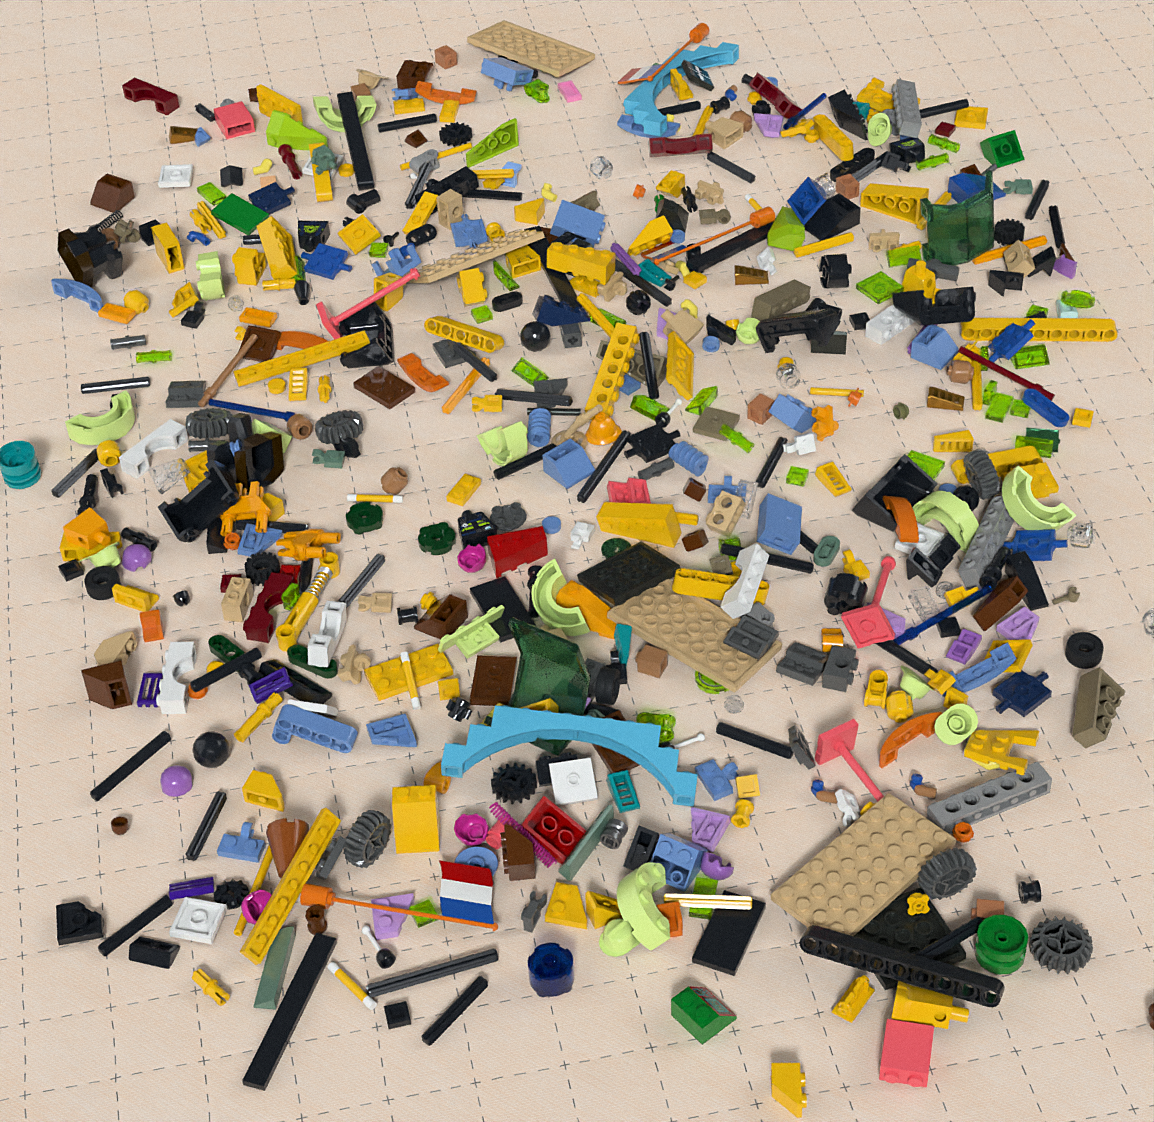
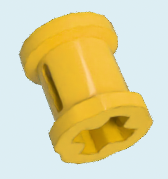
(743, 811)

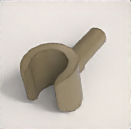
(1072, 596)

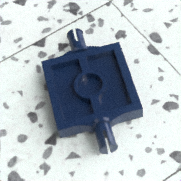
(271, 198)
(1022, 693)

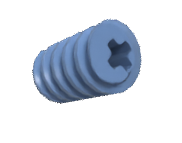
(539, 427)
(689, 458)

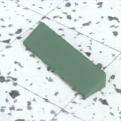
(586, 844)
(275, 969)

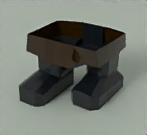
(89, 254)
(258, 458)

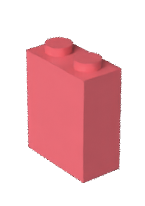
(234, 120)
(906, 1053)

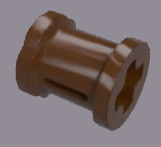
(316, 920)

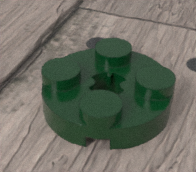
(373, 518)
(429, 534)

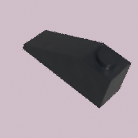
(1022, 566)

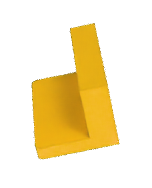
(134, 597)

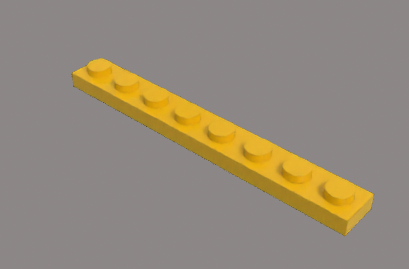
(301, 358)
(290, 886)

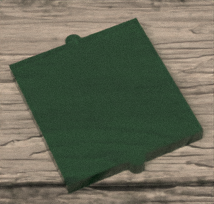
(1045, 434)

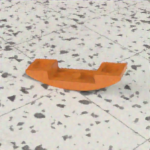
(425, 89)
(298, 340)
(419, 375)
(905, 518)
(905, 733)

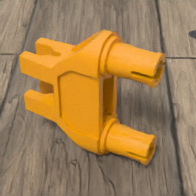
(247, 507)
(307, 544)

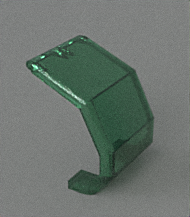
(962, 229)
(547, 670)

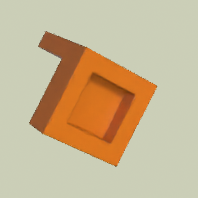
(151, 625)
(673, 914)

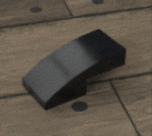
(943, 551)

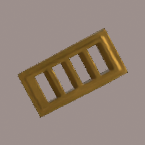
(181, 134)
(748, 275)
(944, 400)

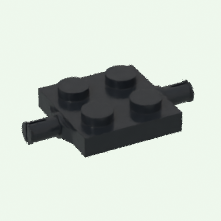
(651, 443)

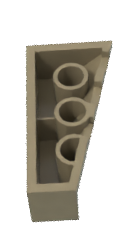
(780, 300)
(636, 367)
(1095, 707)

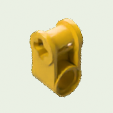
(877, 689)

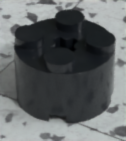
(835, 271)
(845, 593)

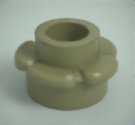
(901, 411)

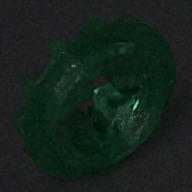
(609, 547)

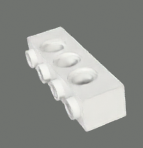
(887, 325)

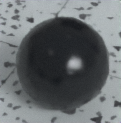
(535, 336)
(211, 749)

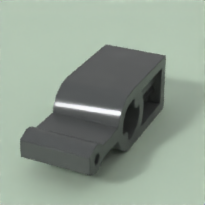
(571, 335)

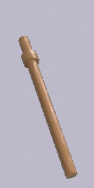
(210, 392)

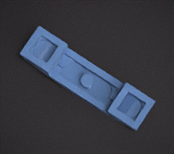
(627, 123)
(68, 288)
(984, 671)

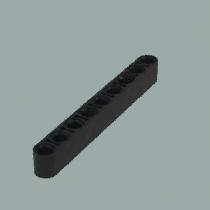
(355, 141)
(913, 964)

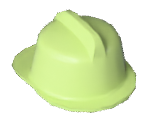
(879, 129)
(107, 557)
(913, 684)
(956, 724)
(617, 938)

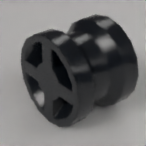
(1029, 891)

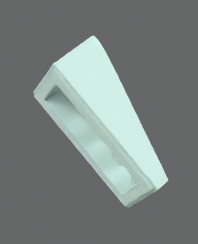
(1066, 311)

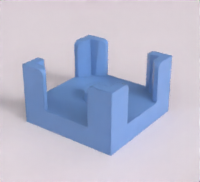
(398, 264)

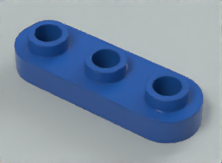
(1045, 407)

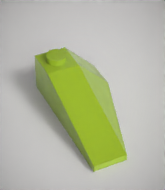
(285, 130)
(497, 142)
(786, 230)

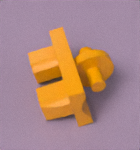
(824, 422)

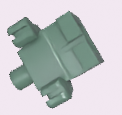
(323, 158)

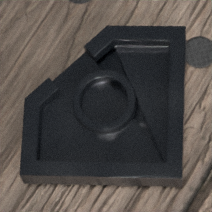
(77, 923)

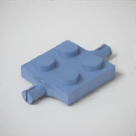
(468, 232)

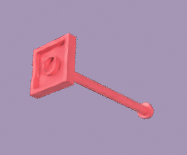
(331, 322)
(869, 623)
(839, 742)

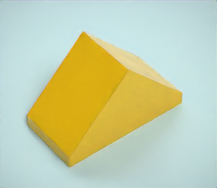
(530, 212)
(601, 909)

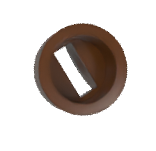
(119, 825)

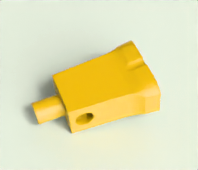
(926, 1007)

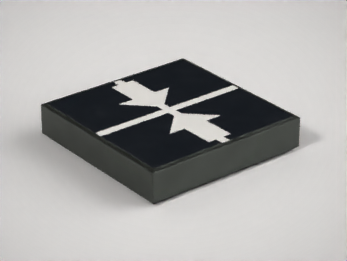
(697, 75)

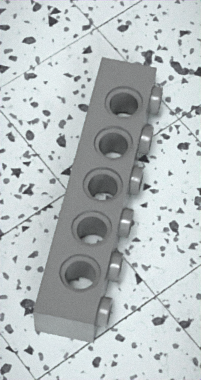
(906, 108)
(986, 542)
(990, 798)

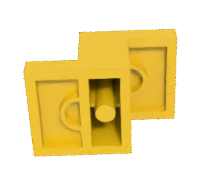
(1042, 482)

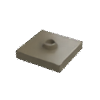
(712, 421)

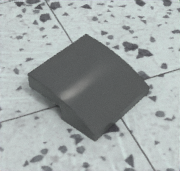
(185, 394)
(751, 637)
(803, 663)

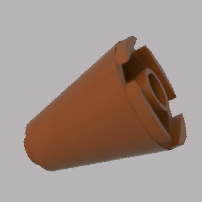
(285, 841)

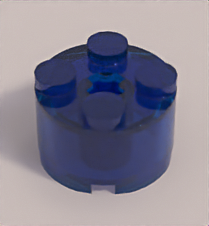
(551, 970)

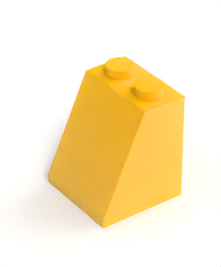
(416, 819)

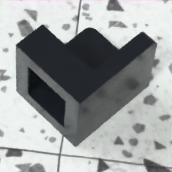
(231, 175)
(146, 232)

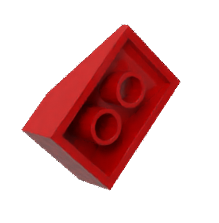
(552, 829)

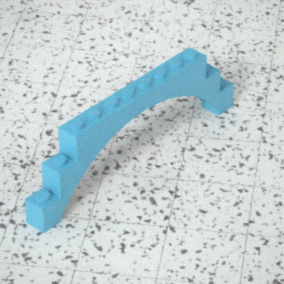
(641, 100)
(519, 726)

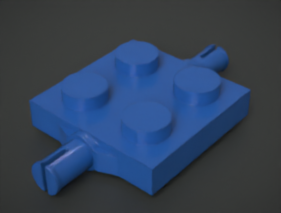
(326, 261)
(1011, 341)
(1036, 543)

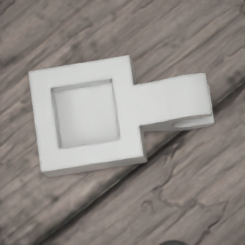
(766, 259)
(802, 445)
(580, 533)
(847, 804)

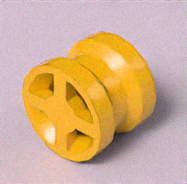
(494, 230)

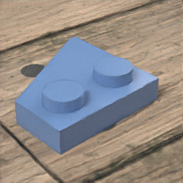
(257, 542)
(392, 732)

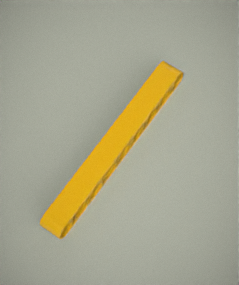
(1044, 329)

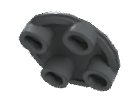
(508, 517)

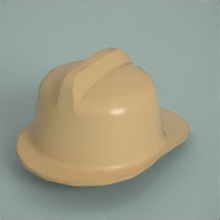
(369, 78)

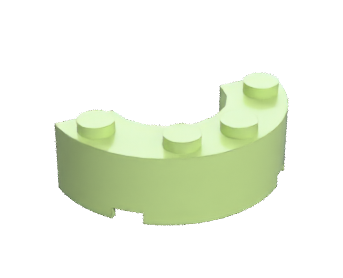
(332, 117)
(211, 281)
(104, 427)
(505, 443)
(1026, 509)
(951, 513)
(544, 595)
(638, 907)

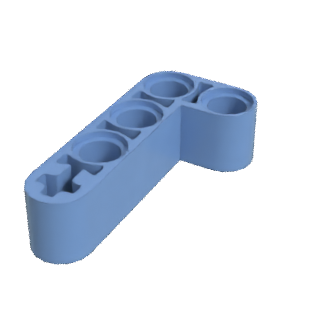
(313, 728)

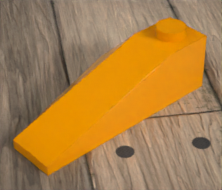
(590, 605)

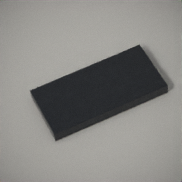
(499, 593)
(728, 937)

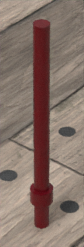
(1014, 377)

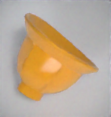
(602, 430)

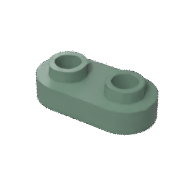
(826, 551)

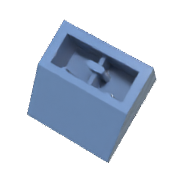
(934, 347)
(792, 413)
(567, 463)
(679, 858)

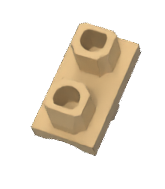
(711, 192)
(883, 240)
(614, 287)
(353, 665)

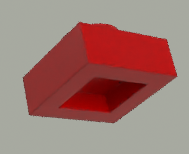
(293, 570)

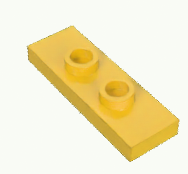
(421, 212)

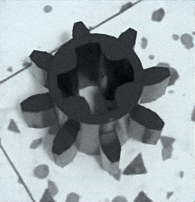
(761, 107)
(459, 709)

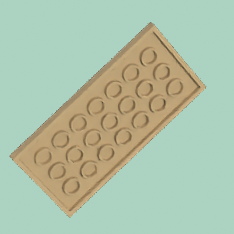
(531, 48)
(473, 256)
(691, 633)
(863, 868)

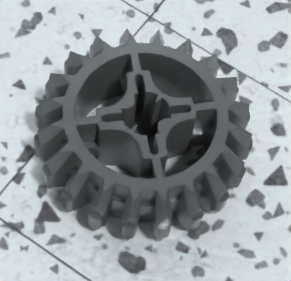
(208, 423)
(338, 426)
(981, 474)
(367, 838)
(947, 873)
(1047, 946)

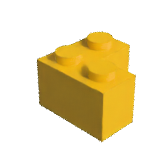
(249, 265)
(471, 286)

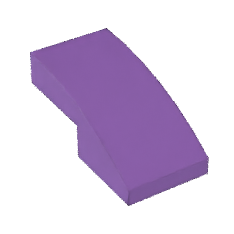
(964, 646)

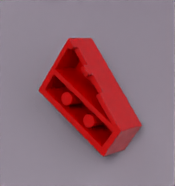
(516, 548)

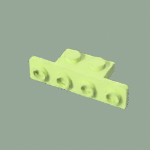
(474, 636)

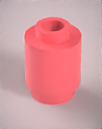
(494, 836)

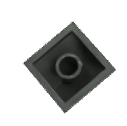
(836, 345)

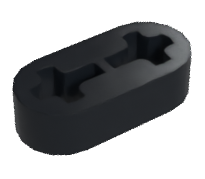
(507, 301)

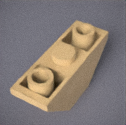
(116, 649)

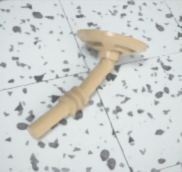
(572, 430)

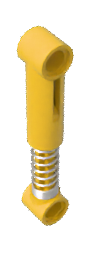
(294, 624)

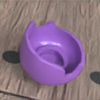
(136, 556)
(176, 781)
(713, 868)

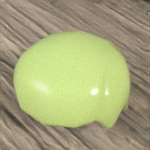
(747, 331)

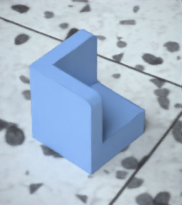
(512, 182)

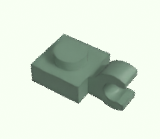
(1020, 186)
(330, 459)

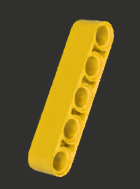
(833, 137)
(322, 181)
(471, 334)
(1002, 461)
(710, 585)

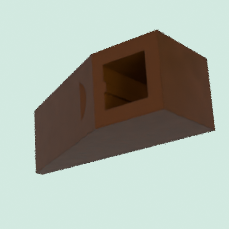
(1000, 601)

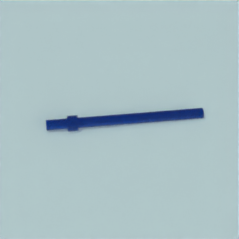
(792, 121)
(250, 409)
(912, 632)

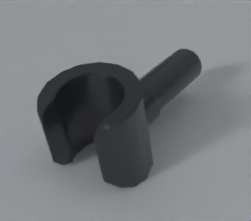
(389, 239)
(671, 283)

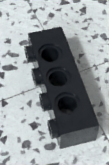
(460, 182)

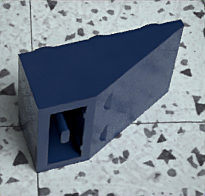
(555, 313)

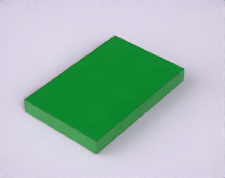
(239, 214)

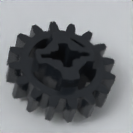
(455, 134)
(513, 783)

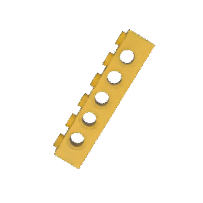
(622, 347)

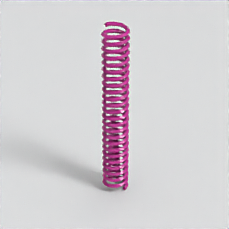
(524, 832)

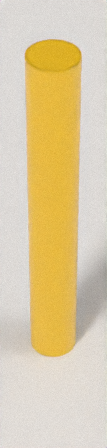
(833, 392)

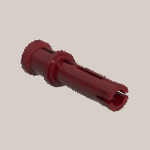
(288, 158)

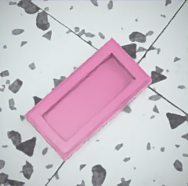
(569, 91)

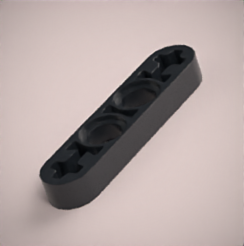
(849, 167)

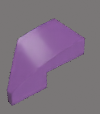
(1065, 266)

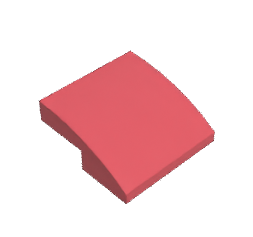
(630, 492)

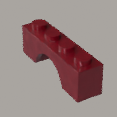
(139, 90)
(774, 95)
(684, 146)
(260, 623)

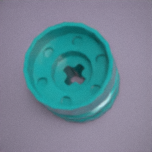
(19, 465)

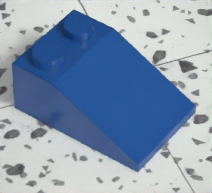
(967, 185)
(807, 199)

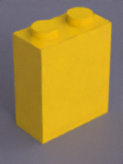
(167, 247)

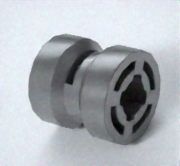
(613, 834)

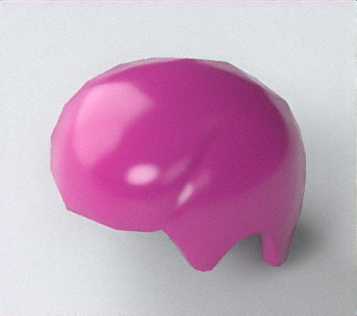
(472, 558)
(471, 829)
(254, 904)

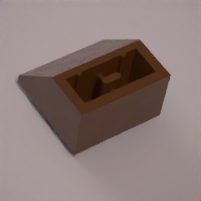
(412, 72)
(112, 193)
(443, 617)
(107, 685)
(517, 855)

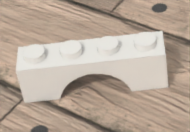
(168, 436)
(741, 596)
(324, 644)
(173, 695)

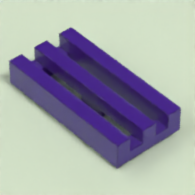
(276, 686)
(149, 701)
(191, 888)

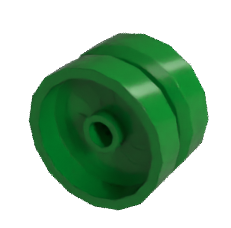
(1001, 944)

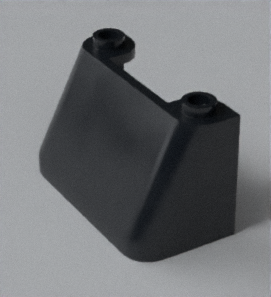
(950, 306)
(815, 324)
(379, 332)
(902, 480)
(202, 504)

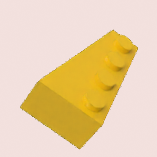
(894, 200)
(278, 248)
(581, 261)
(641, 521)

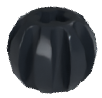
(638, 302)
(968, 495)

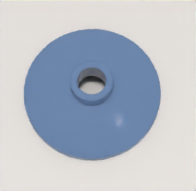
(478, 857)

